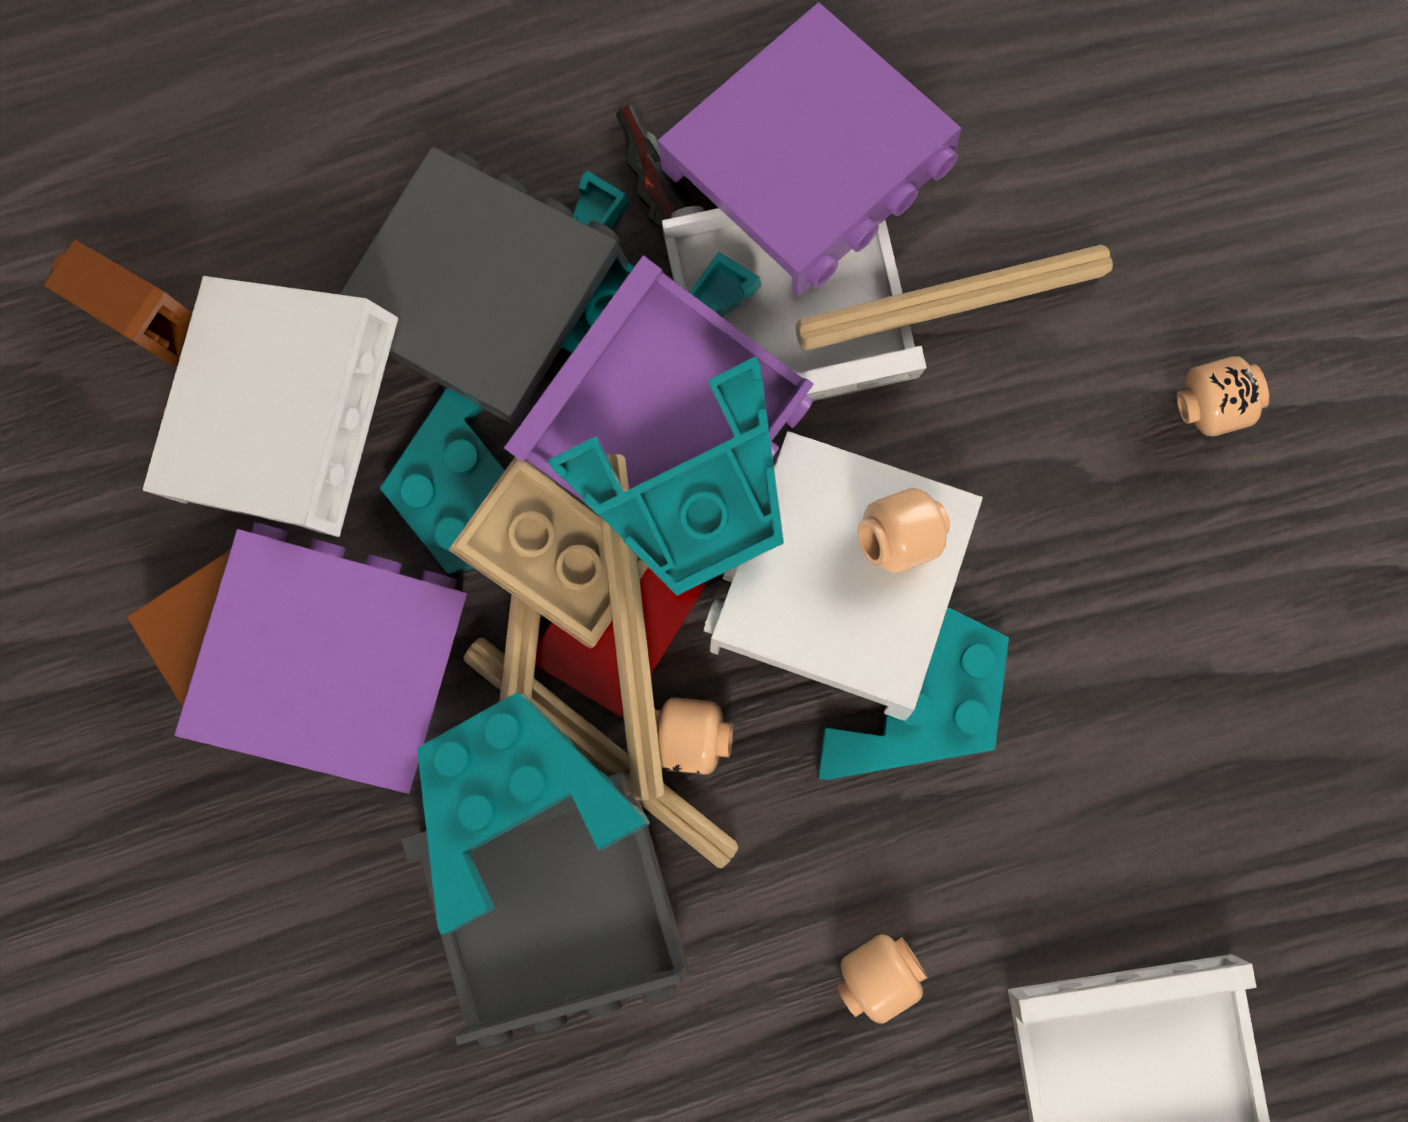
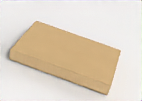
(542, 550)

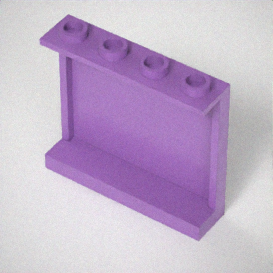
(812, 146)
(646, 385)
(322, 659)

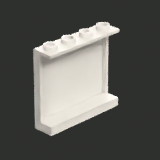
(771, 313)
(272, 402)
(820, 600)
(1142, 1045)

